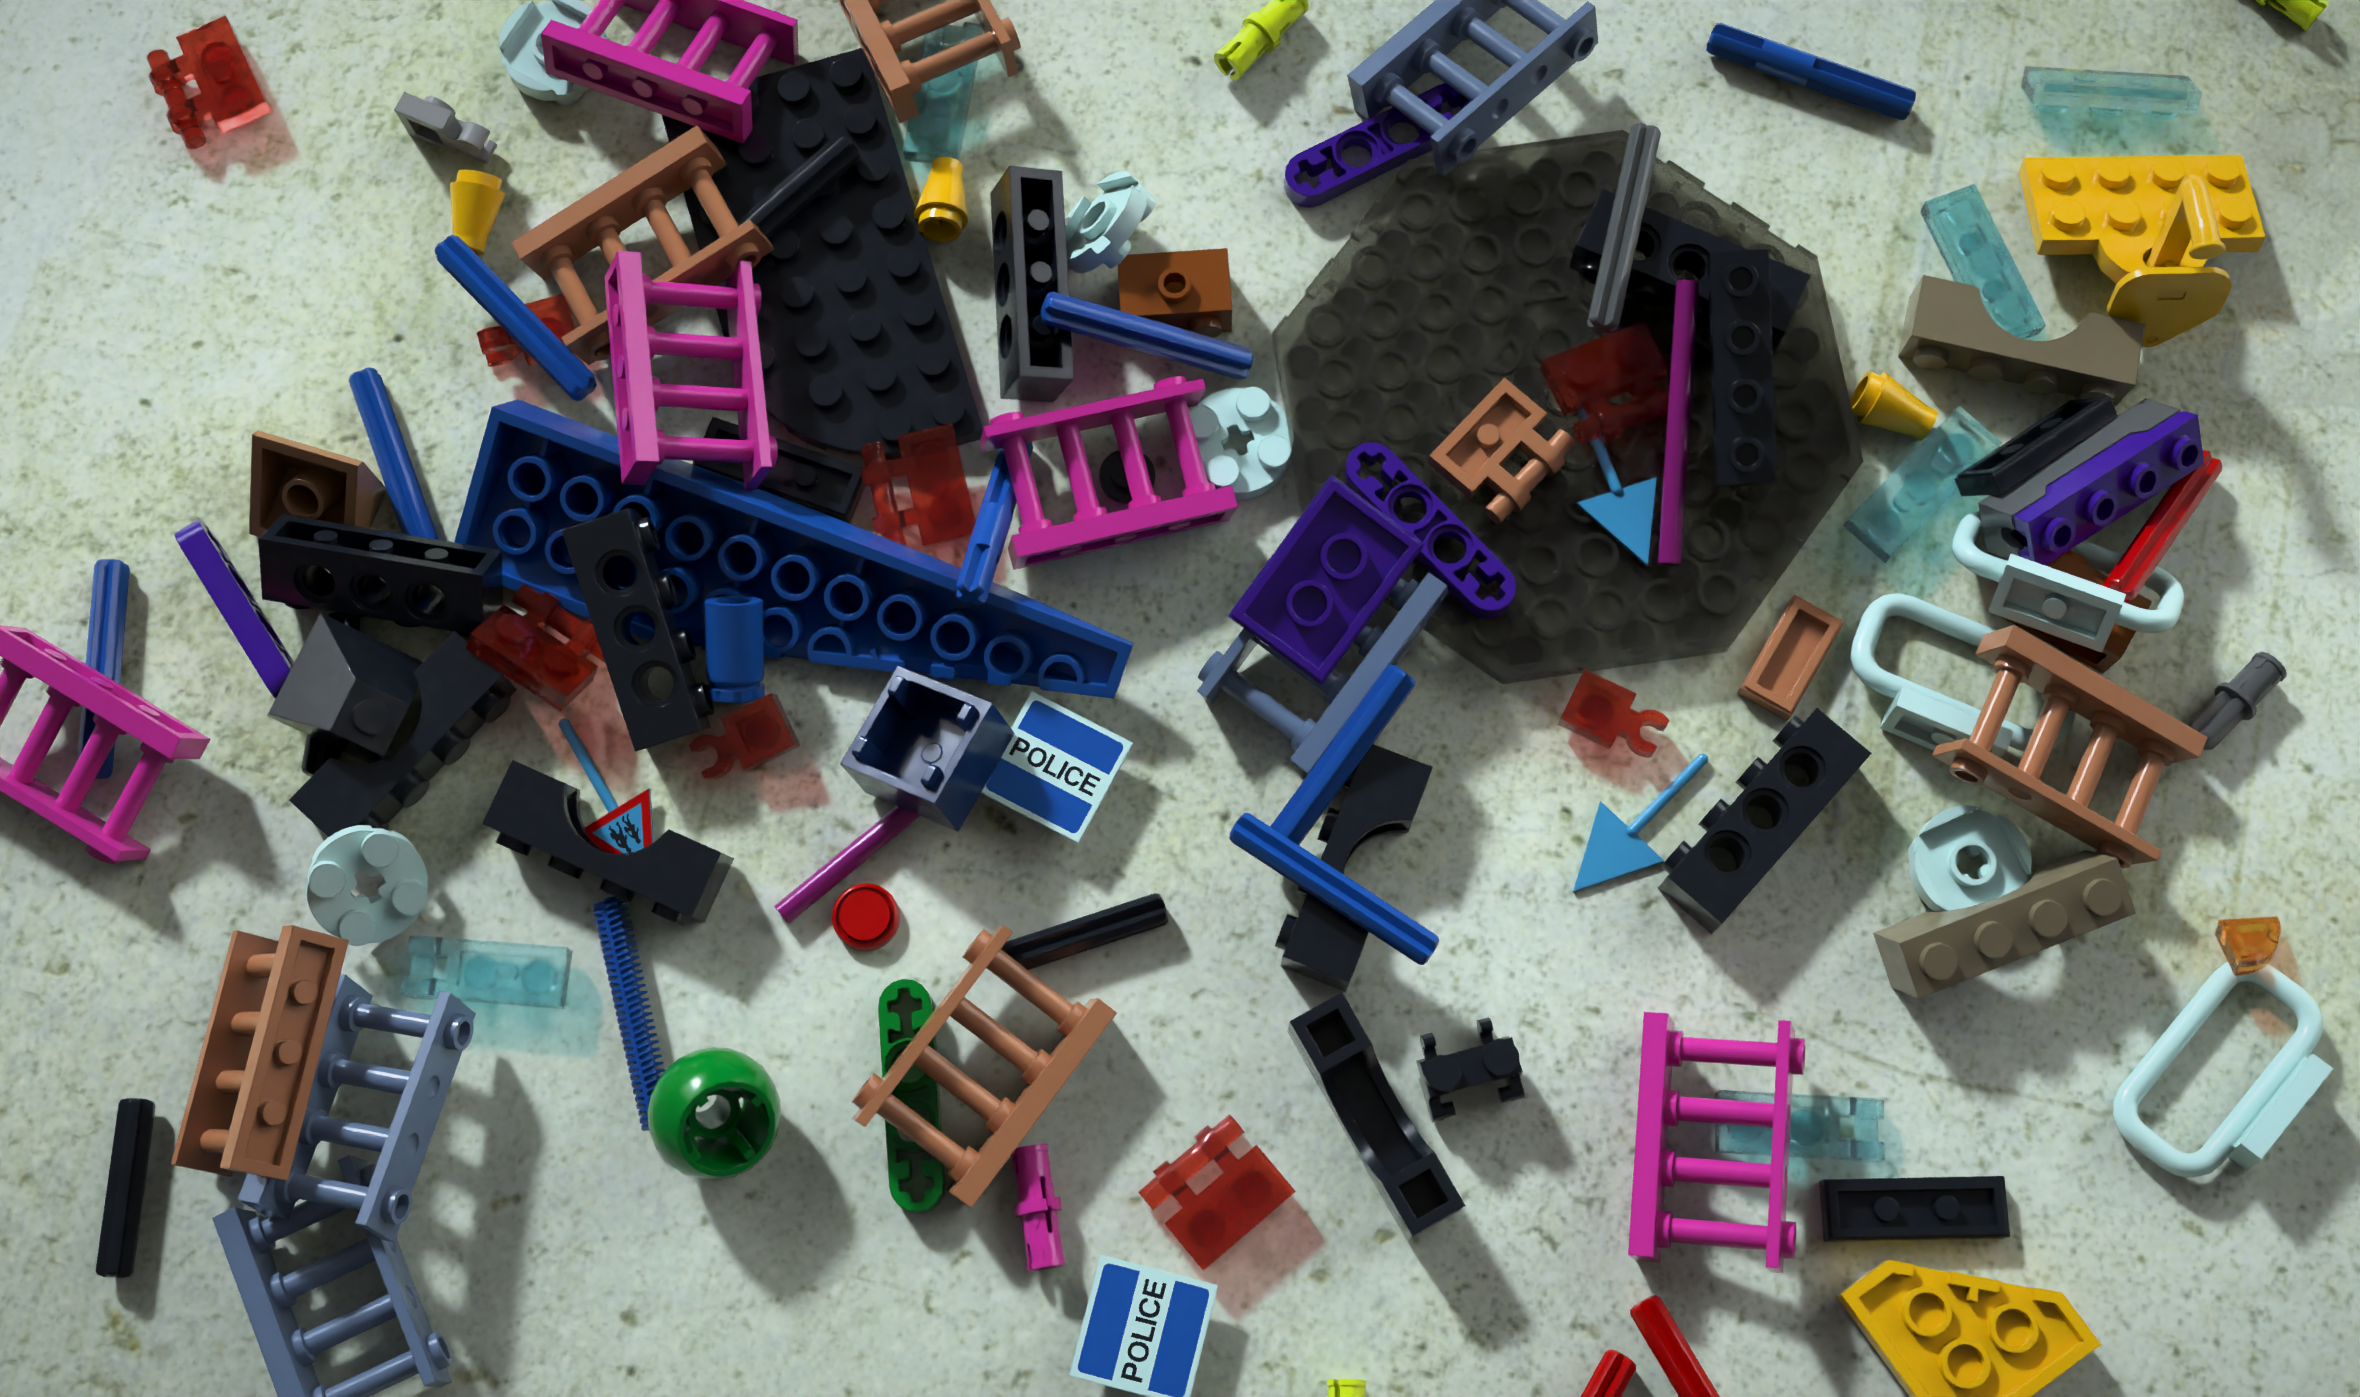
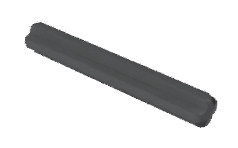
(1624, 228)

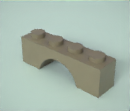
(1954, 331)
(1966, 942)

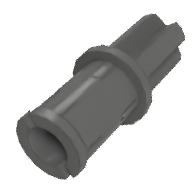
(2238, 698)

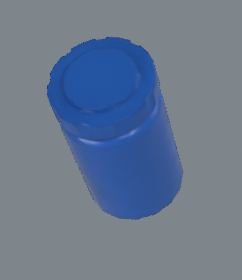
(734, 649)

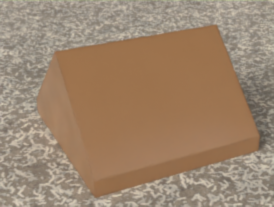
(309, 484)

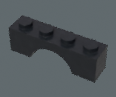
(457, 700)
(1379, 801)
(546, 815)
(1372, 1117)

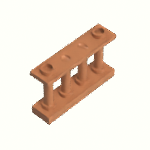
(903, 79)
(623, 201)
(2112, 715)
(260, 1053)
(1005, 1119)

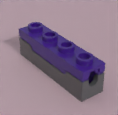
(2093, 483)

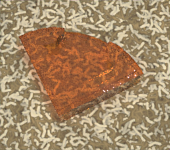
(2248, 942)

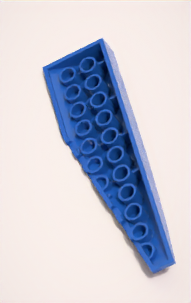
(822, 582)

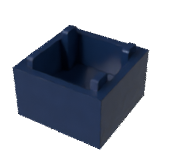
(928, 748)

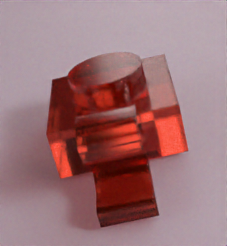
(502, 348)

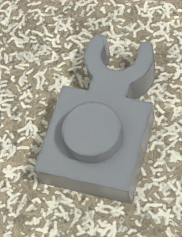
(436, 124)

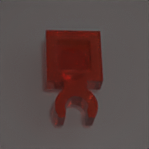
(1603, 711)
(753, 736)

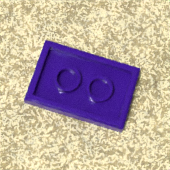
(1326, 580)

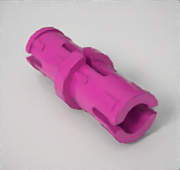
(1038, 1207)

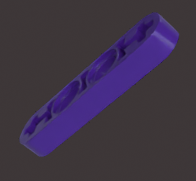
(1374, 137)
(1436, 524)
(236, 604)

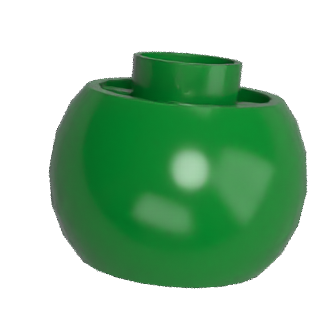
(732, 1135)

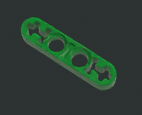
(921, 1094)

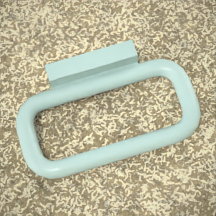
(2063, 602)
(1918, 711)
(2264, 1108)

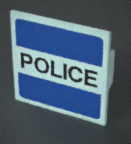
(1056, 767)
(1143, 1329)

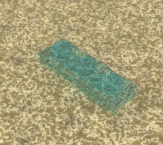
(2110, 91)
(1981, 259)
(1920, 484)

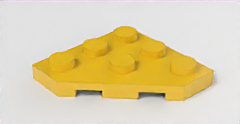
(1966, 1331)

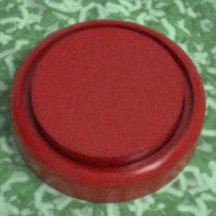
(865, 917)

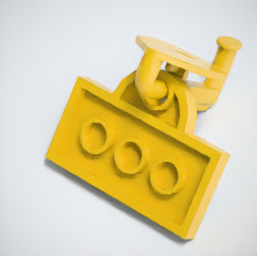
(2148, 229)

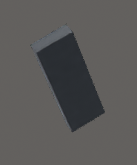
(2035, 447)
(798, 476)
(1914, 1209)

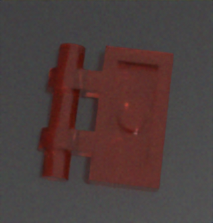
(223, 75)
(1605, 369)
(935, 482)
(534, 657)
(1229, 1205)

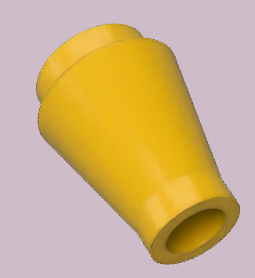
(942, 202)
(475, 206)
(1890, 406)

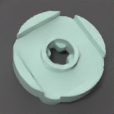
(523, 49)
(1101, 229)
(1250, 414)
(1979, 833)
(358, 917)

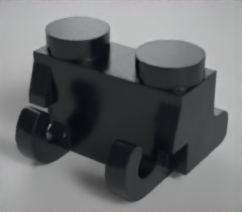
(1468, 1069)

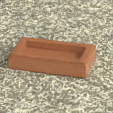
(1790, 658)

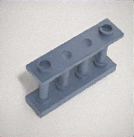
(1436, 31)
(1343, 692)
(404, 1145)
(271, 1294)

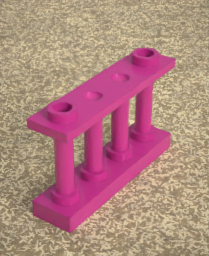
(669, 87)
(641, 395)
(1092, 526)
(116, 713)
(1660, 1168)

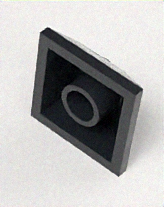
(347, 690)

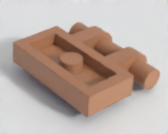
(1488, 438)

